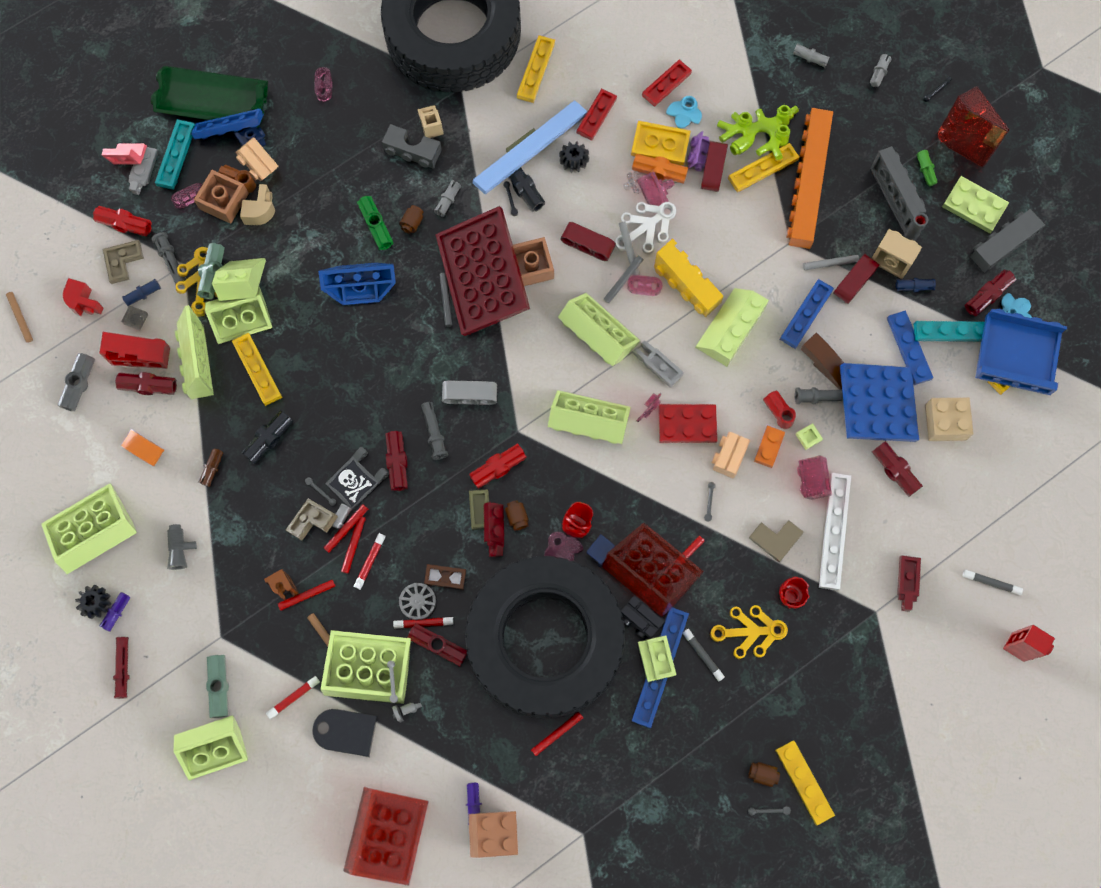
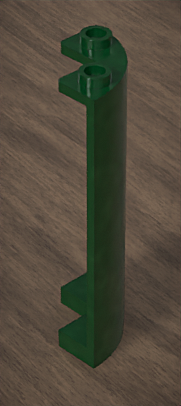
(206, 93)

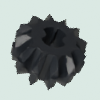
(580, 159)
(100, 598)

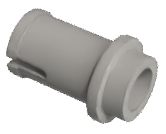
(342, 514)

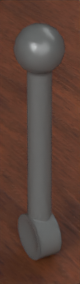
(309, 481)
(708, 517)
(785, 810)

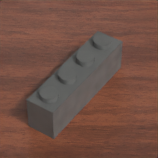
(1007, 240)

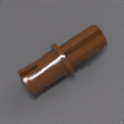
(210, 467)

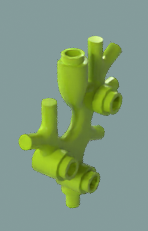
(775, 127)

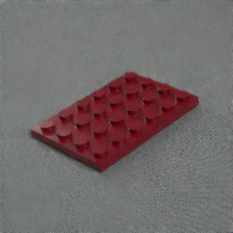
(482, 271)

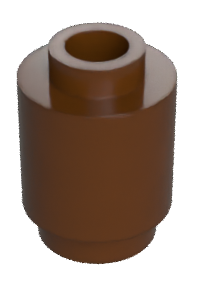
(411, 219)
(517, 515)
(764, 774)

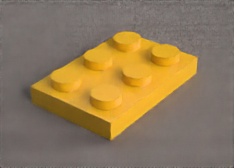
(662, 141)

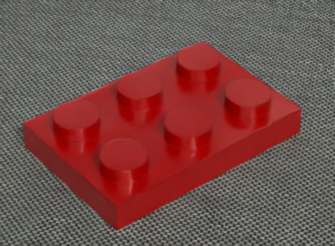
(687, 423)

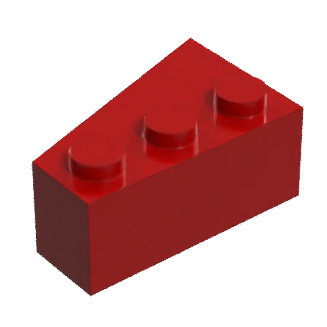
(134, 351)

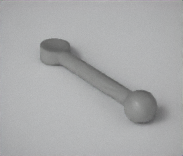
(393, 698)

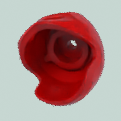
(577, 520)

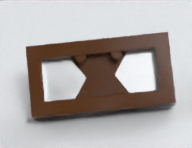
(445, 577)

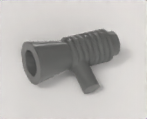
(176, 546)

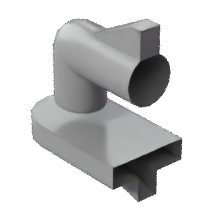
(408, 708)

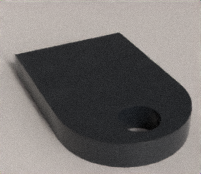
(347, 731)

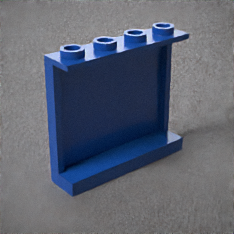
(1020, 351)

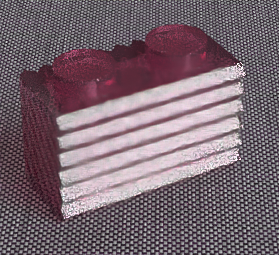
(814, 477)

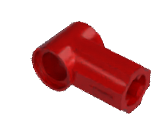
(779, 408)

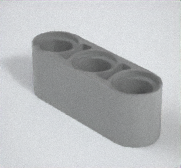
(469, 392)

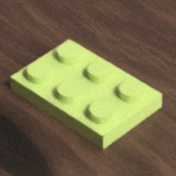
(975, 204)

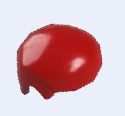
(794, 592)

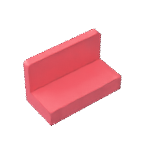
(125, 153)

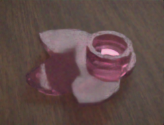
(651, 403)
(567, 547)

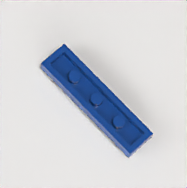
(226, 124)
(806, 314)
(909, 348)

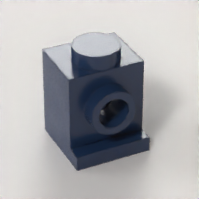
(244, 136)

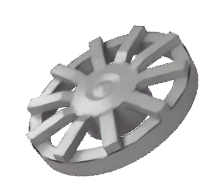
(417, 601)

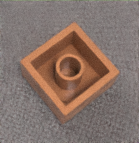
(221, 196)
(534, 261)
(493, 834)

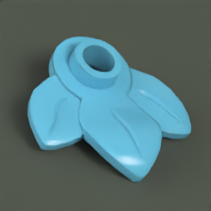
(685, 114)
(1014, 305)

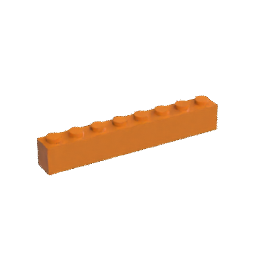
(810, 178)

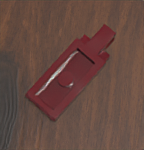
(494, 528)
(908, 581)

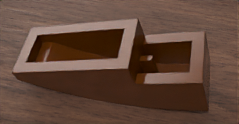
(824, 358)

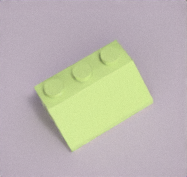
(237, 317)
(210, 747)

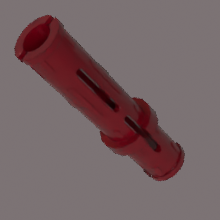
(121, 668)

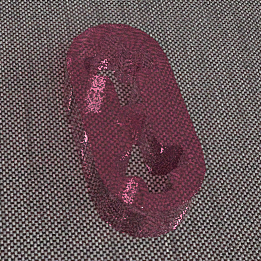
(327, 83)
(186, 196)
(644, 285)

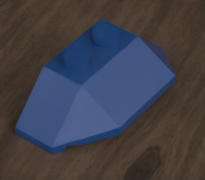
(358, 282)

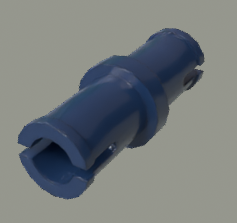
(915, 284)
(141, 292)

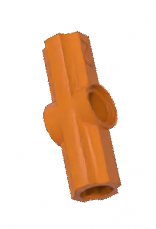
(661, 166)

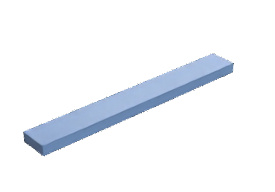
(529, 147)

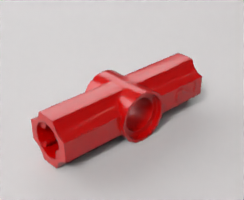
(122, 220)
(497, 466)

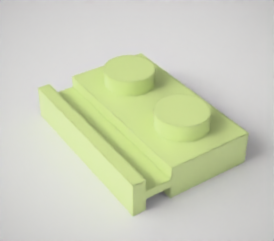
(656, 658)

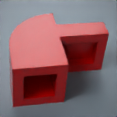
(76, 298)

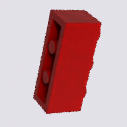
(1029, 643)

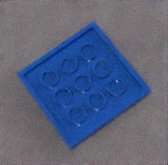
(879, 402)

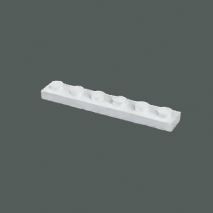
(835, 532)

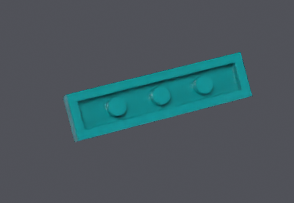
(175, 155)
(948, 331)

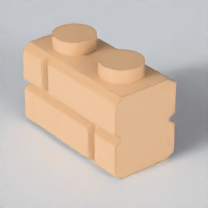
(256, 159)
(731, 454)

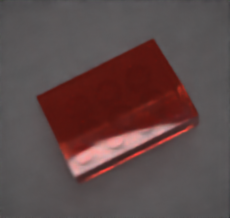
(973, 127)
(652, 569)
(385, 836)

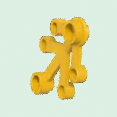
(197, 260)
(752, 631)

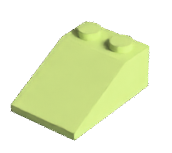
(238, 279)

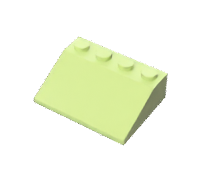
(193, 355)
(88, 529)
(359, 667)

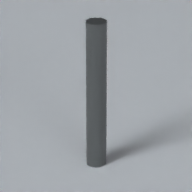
(623, 279)
(445, 300)

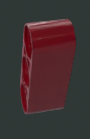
(714, 166)
(588, 241)
(856, 278)

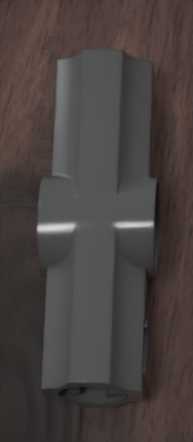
(71, 392)

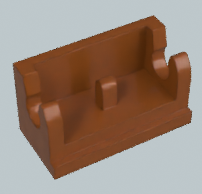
(280, 582)

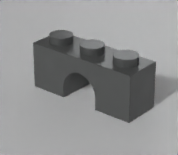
(424, 153)

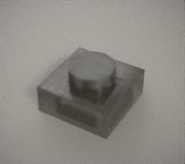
(134, 317)

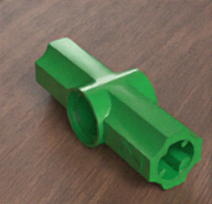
(379, 230)

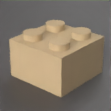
(896, 253)
(949, 419)

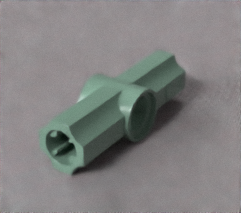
(208, 269)
(217, 700)

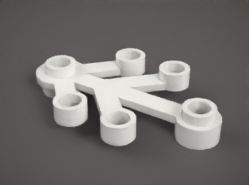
(648, 224)

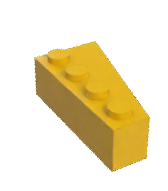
(687, 279)

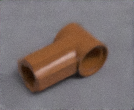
(240, 176)

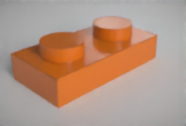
(769, 446)

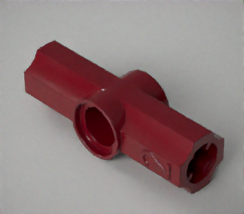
(990, 292)
(146, 383)
(396, 461)
(897, 468)
(426, 639)

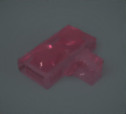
(654, 189)

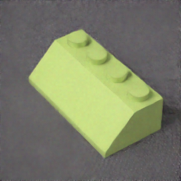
(732, 325)
(598, 329)
(589, 417)

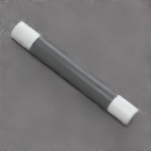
(992, 582)
(703, 655)

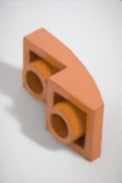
(142, 447)

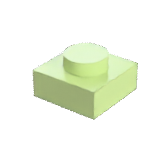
(809, 436)

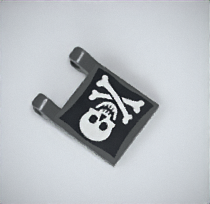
(353, 481)

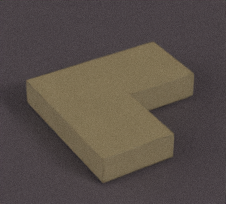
(118, 256)
(310, 515)
(776, 544)

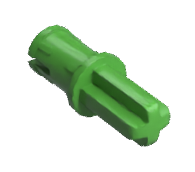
(927, 167)

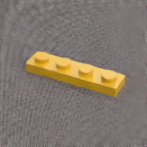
(536, 69)
(762, 168)
(257, 369)
(805, 783)

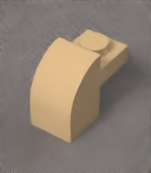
(430, 121)
(258, 211)

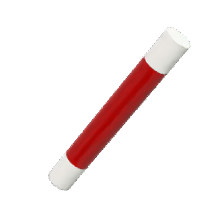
(369, 561)
(423, 622)
(292, 697)

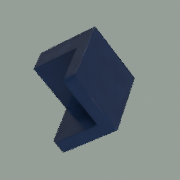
(599, 549)

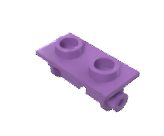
(699, 144)

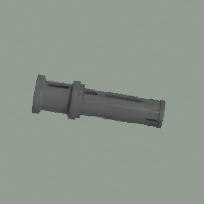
(166, 251)
(814, 395)
(435, 439)

